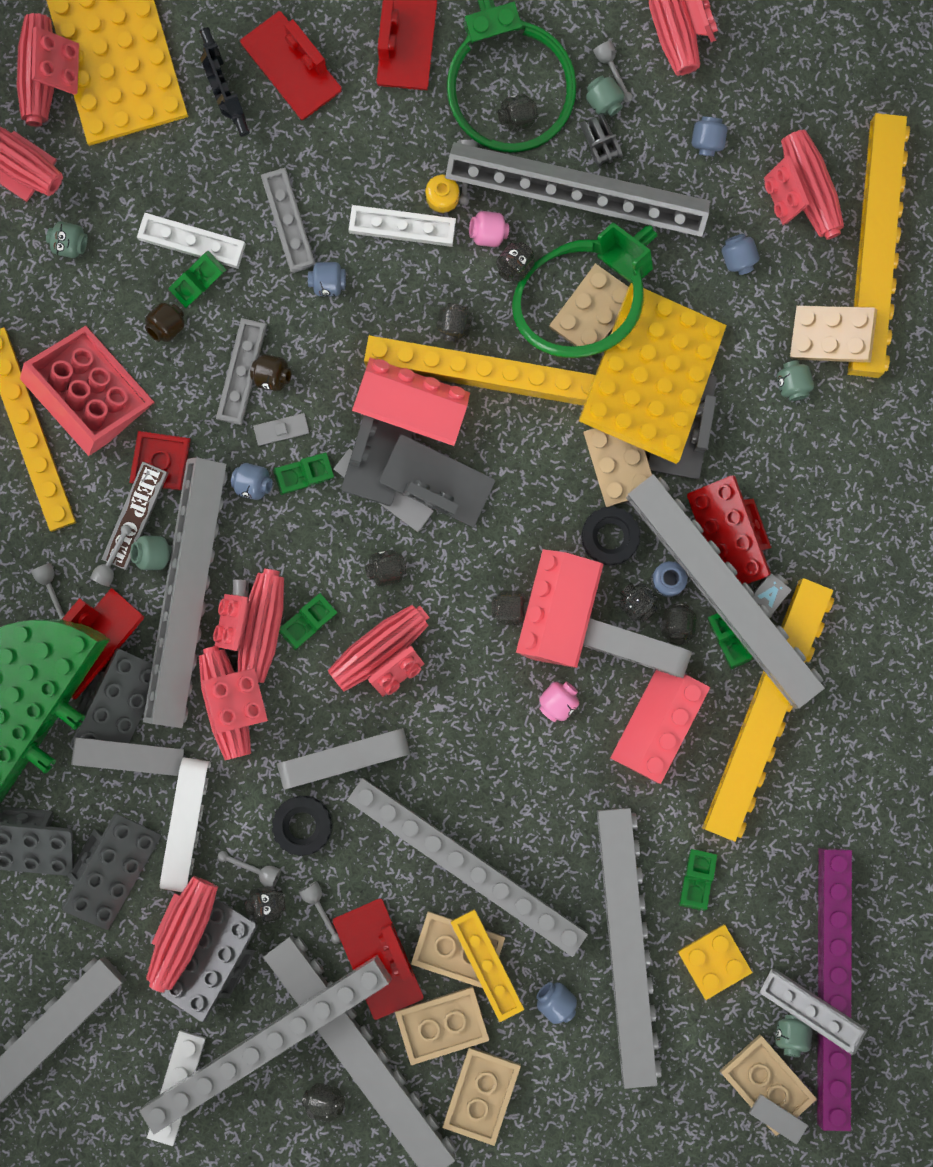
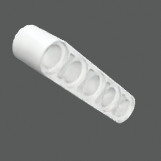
(183, 825)

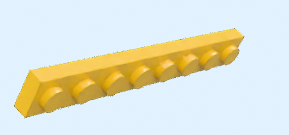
(32, 440)

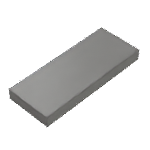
(281, 429)
(778, 1119)

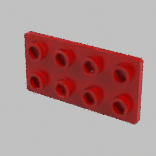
(406, 43)
(291, 64)
(733, 527)
(112, 618)
(370, 933)

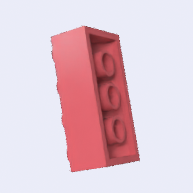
(411, 401)
(559, 608)
(659, 724)

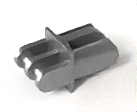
(602, 141)

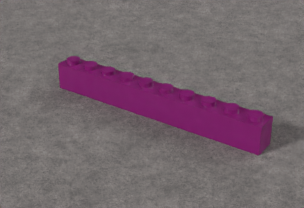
(834, 984)

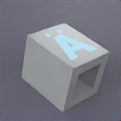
(771, 592)

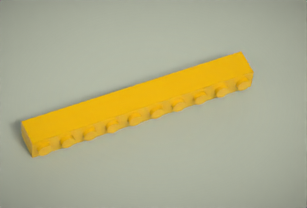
(880, 233)
(483, 370)
(765, 719)

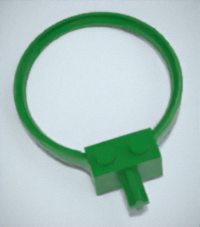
(496, 21)
(620, 252)

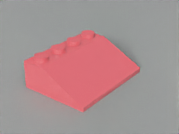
(85, 389)

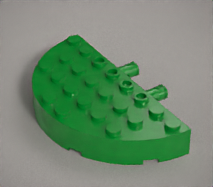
(38, 676)

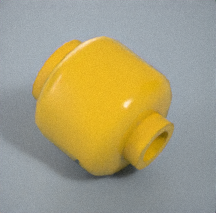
(442, 194)

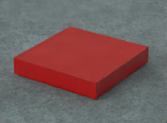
(163, 452)

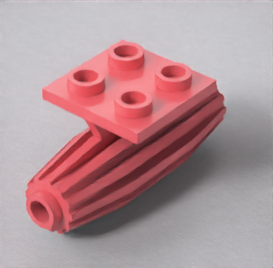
(677, 29)
(43, 64)
(26, 167)
(804, 184)
(253, 623)
(383, 653)
(230, 701)
(180, 933)

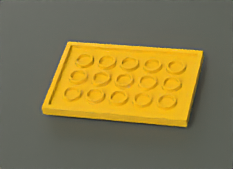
(122, 66)
(654, 376)

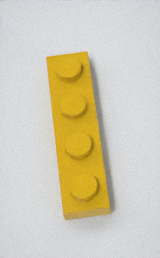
(487, 965)

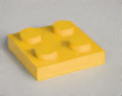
(714, 962)

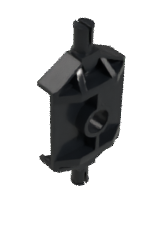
(228, 104)

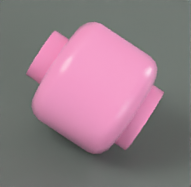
(488, 229)
(559, 701)

